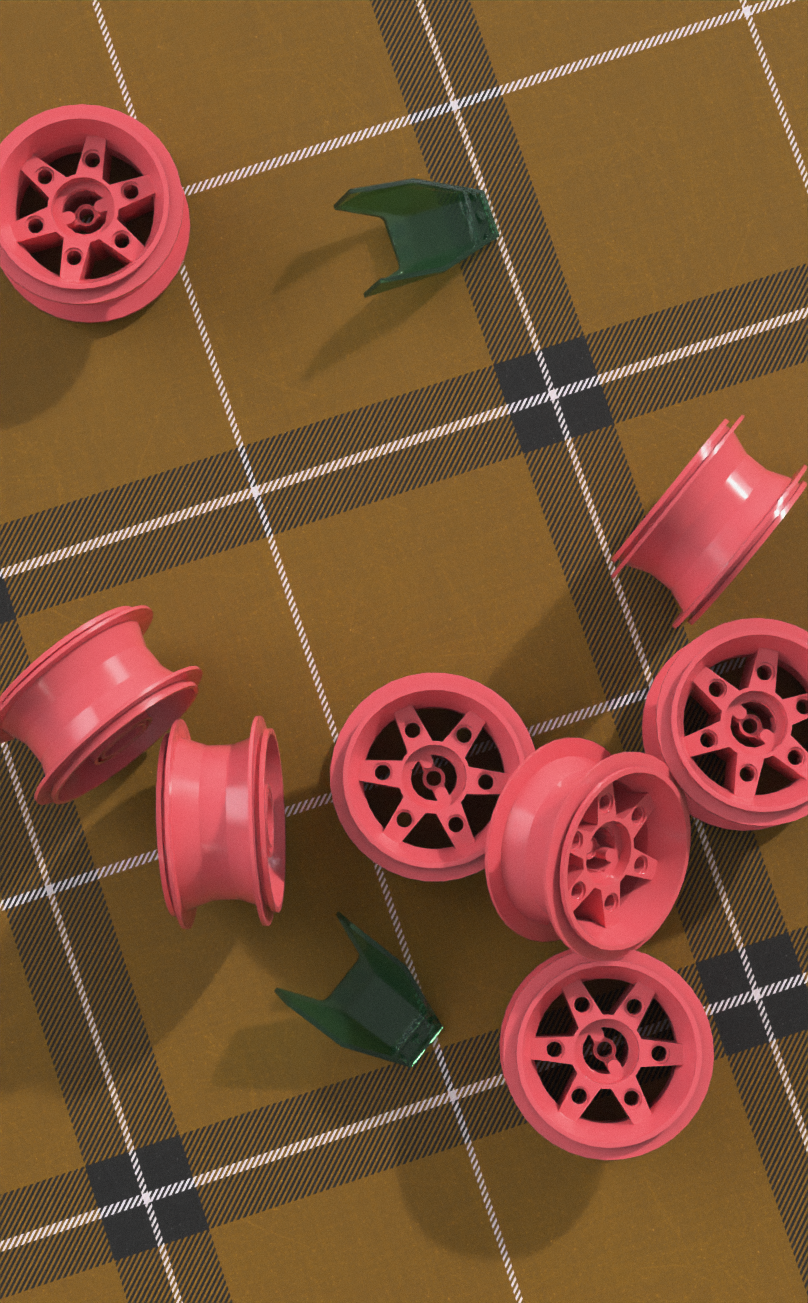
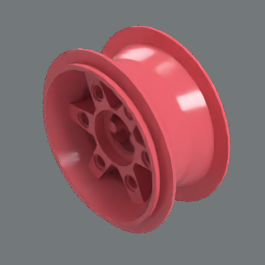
(98, 135)
(710, 522)
(688, 672)
(94, 703)
(399, 703)
(221, 822)
(588, 848)
(645, 1125)

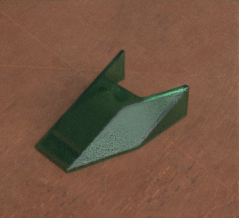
(427, 225)
(374, 1005)

